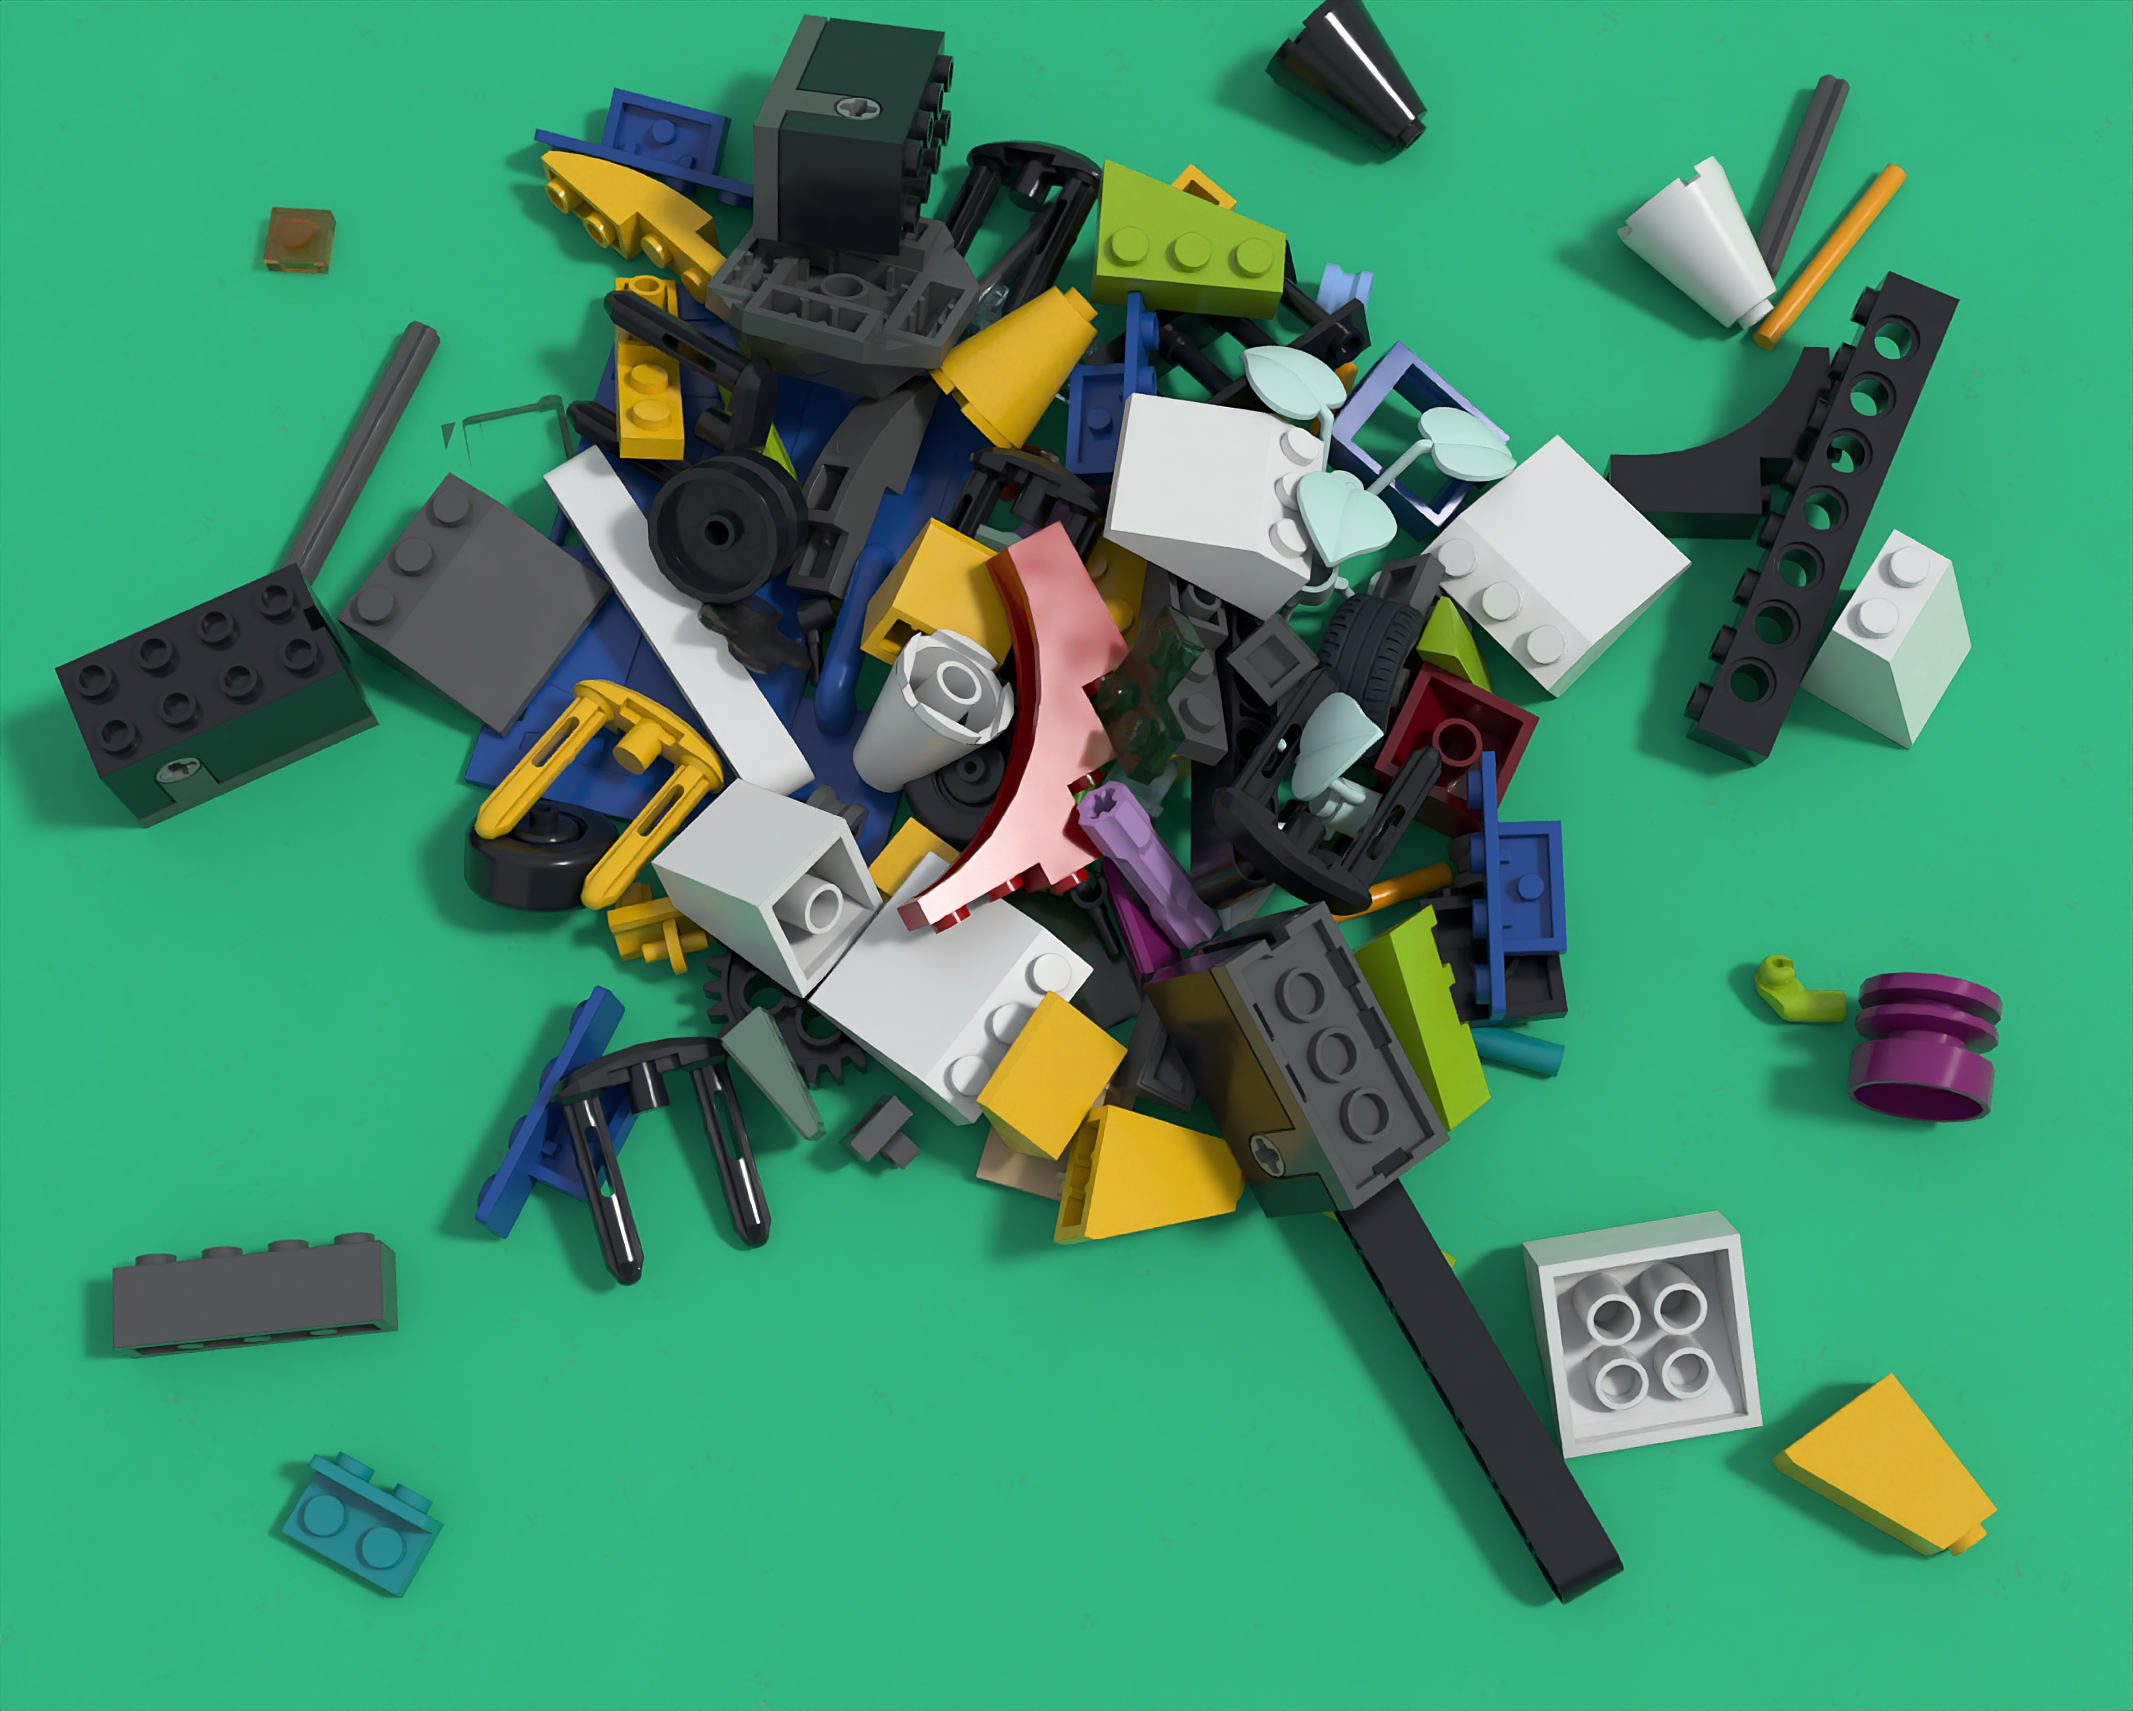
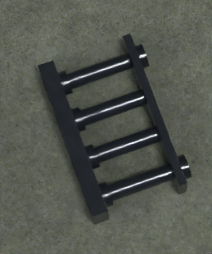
(1330, 338)

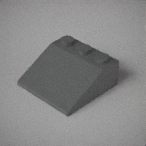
(474, 605)

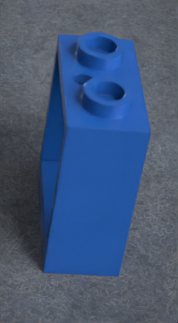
(1424, 390)

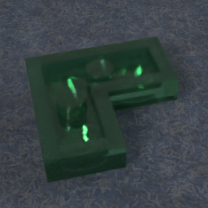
(1135, 697)

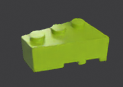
(1181, 250)
(1418, 1004)

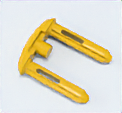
(649, 732)

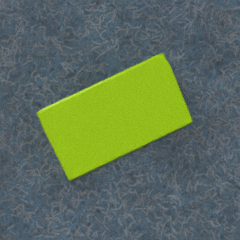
(1451, 646)

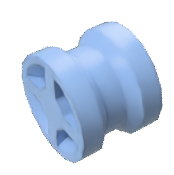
(1340, 287)

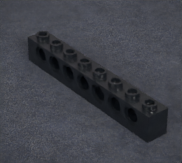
(1917, 323)

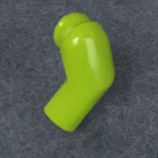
(1791, 1000)

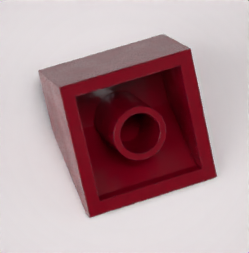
(1461, 724)

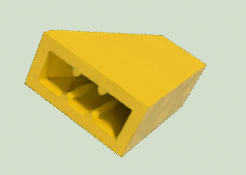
(1142, 1175)
(1891, 1471)

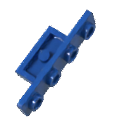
(663, 139)
(1100, 397)
(1521, 887)
(540, 1140)

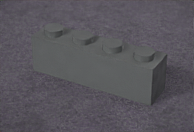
(254, 1297)

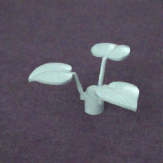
(1334, 505)
(1328, 747)

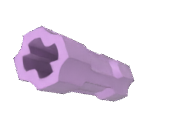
(1125, 835)

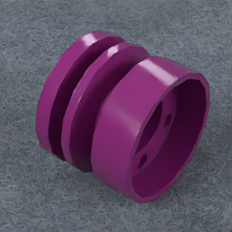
(1925, 1047)

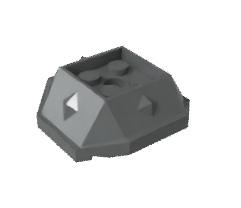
(847, 313)

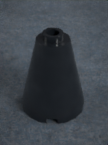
(1351, 76)

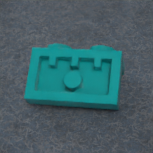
(362, 1525)

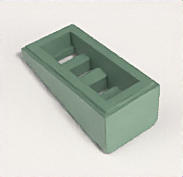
(767, 1060)

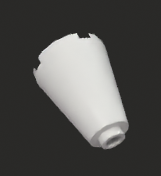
(1704, 246)
(919, 707)

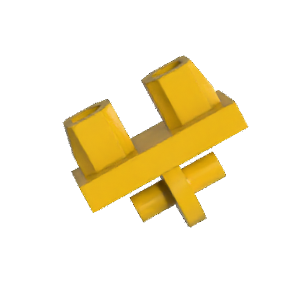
(654, 929)

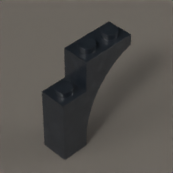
(1726, 483)

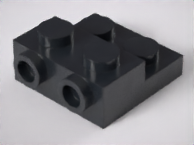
(1531, 981)

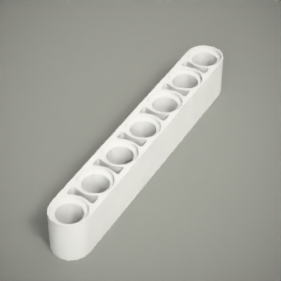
(693, 656)

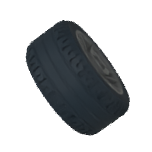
(1376, 658)

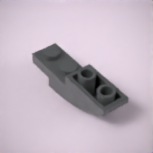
(859, 464)
(1198, 695)

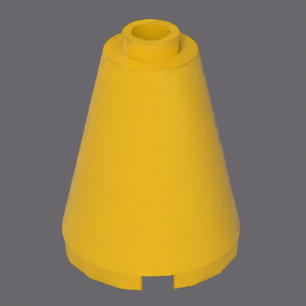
(1018, 365)

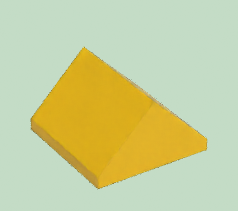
(1049, 1079)

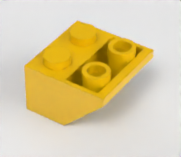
(934, 587)

